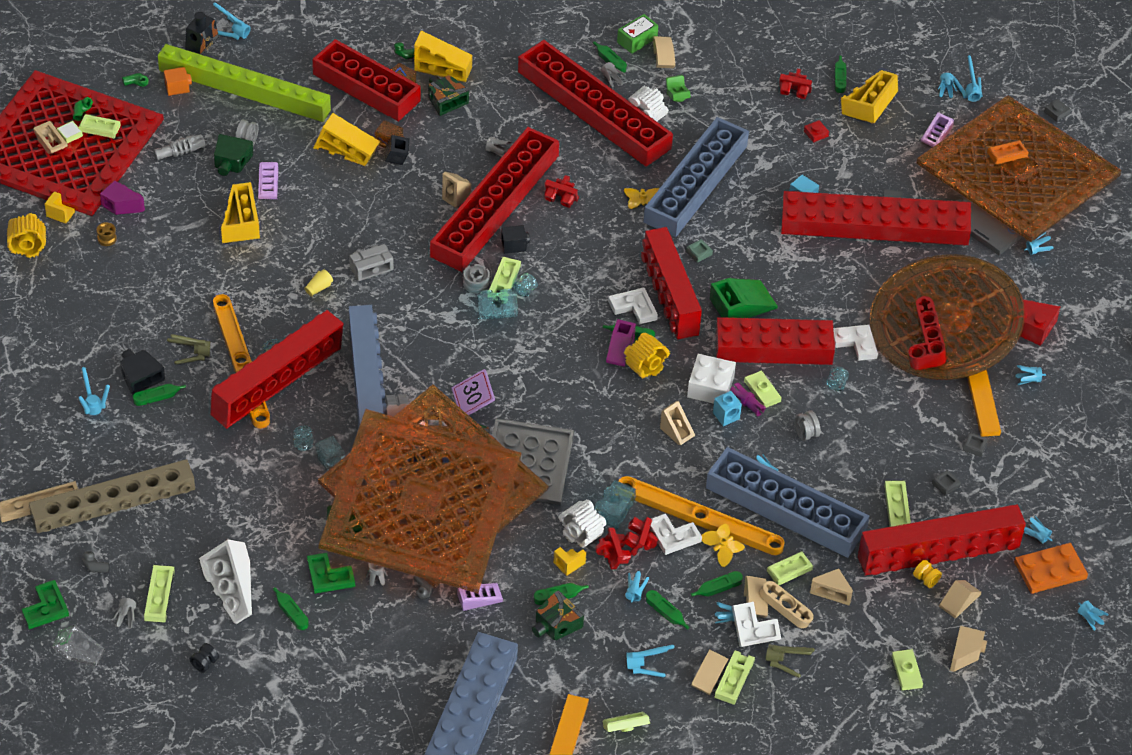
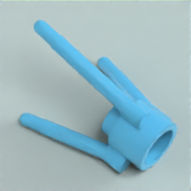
(239, 27)
(973, 90)
(92, 404)
(636, 659)

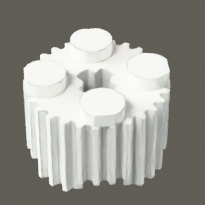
(649, 102)
(582, 523)

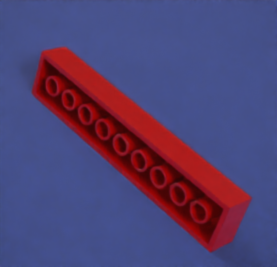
(595, 103)
(494, 199)
(876, 218)

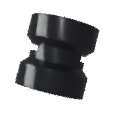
(206, 655)

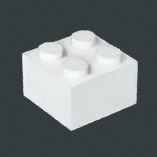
(710, 378)

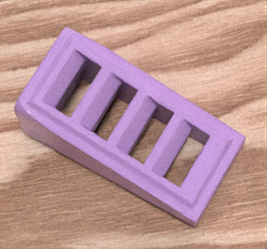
(942, 120)
(268, 180)
(475, 602)

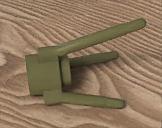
(201, 347)
(777, 653)

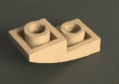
(664, 52)
(751, 592)
(709, 672)

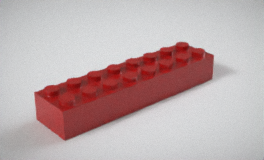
(276, 369)
(941, 539)

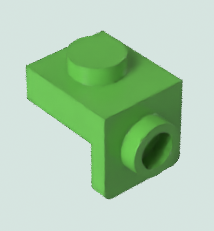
(676, 88)

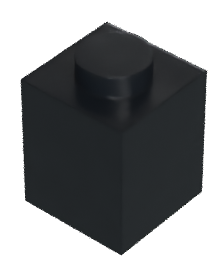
(397, 150)
(514, 239)

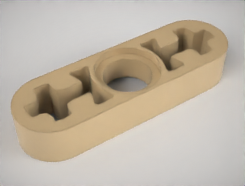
(771, 599)

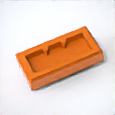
(1007, 152)

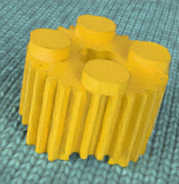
(26, 235)
(646, 356)

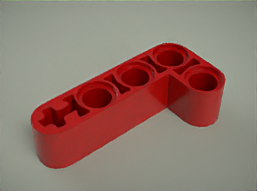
(932, 351)

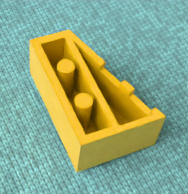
(347, 140)

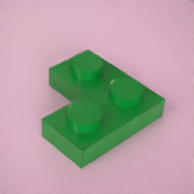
(328, 579)
(50, 607)

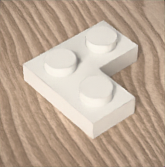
(635, 301)
(860, 338)
(671, 538)
(749, 630)

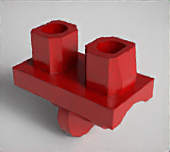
(797, 82)
(561, 188)
(642, 538)
(611, 546)

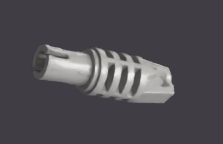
(180, 146)

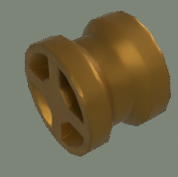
(106, 234)

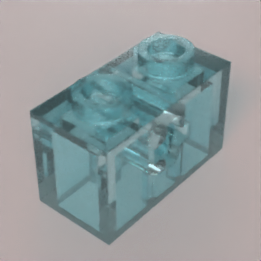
(507, 309)
(616, 503)

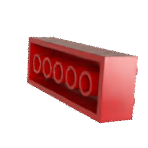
(366, 80)
(671, 283)
(775, 341)

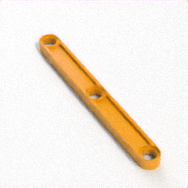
(237, 348)
(686, 510)

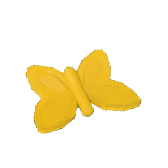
(638, 198)
(723, 543)

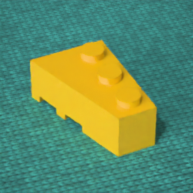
(441, 58)
(871, 98)
(241, 215)

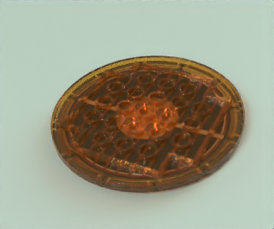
(975, 307)

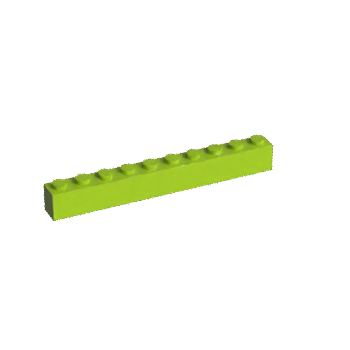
(247, 83)

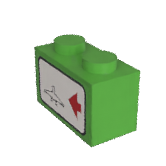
(637, 33)

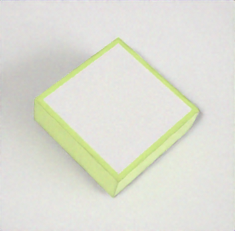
(70, 132)

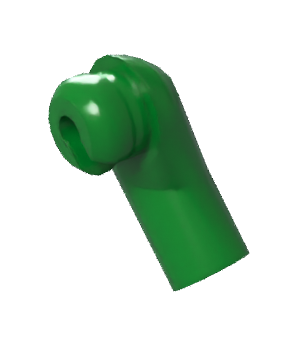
(401, 51)
(137, 79)
(81, 107)

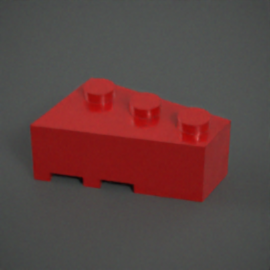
(1038, 320)

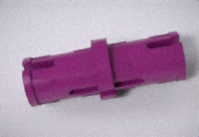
(748, 399)

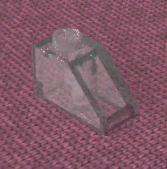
(78, 646)

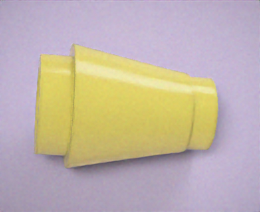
(319, 282)

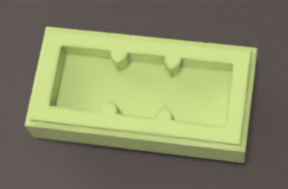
(99, 126)
(762, 389)
(789, 568)
(907, 669)
(626, 722)

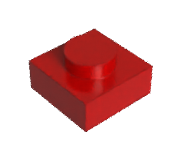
(816, 131)

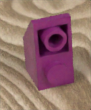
(121, 199)
(622, 336)

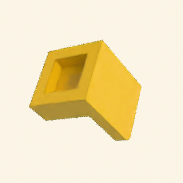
(56, 210)
(569, 560)

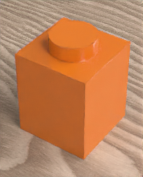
(177, 81)

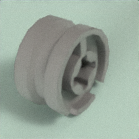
(247, 131)
(476, 278)
(807, 425)

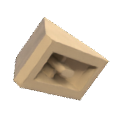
(49, 130)
(676, 424)
(832, 586)
(959, 597)

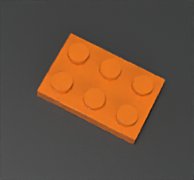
(1050, 568)

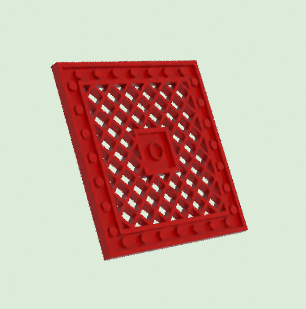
(84, 199)

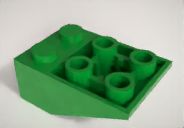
(741, 298)

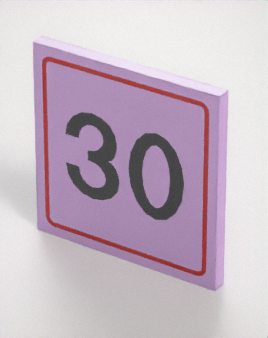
(473, 392)

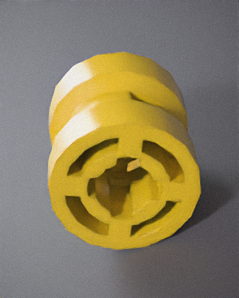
(927, 573)

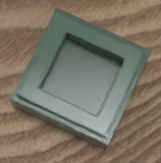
(699, 250)

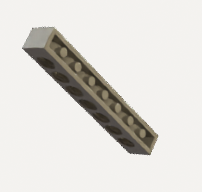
(112, 496)

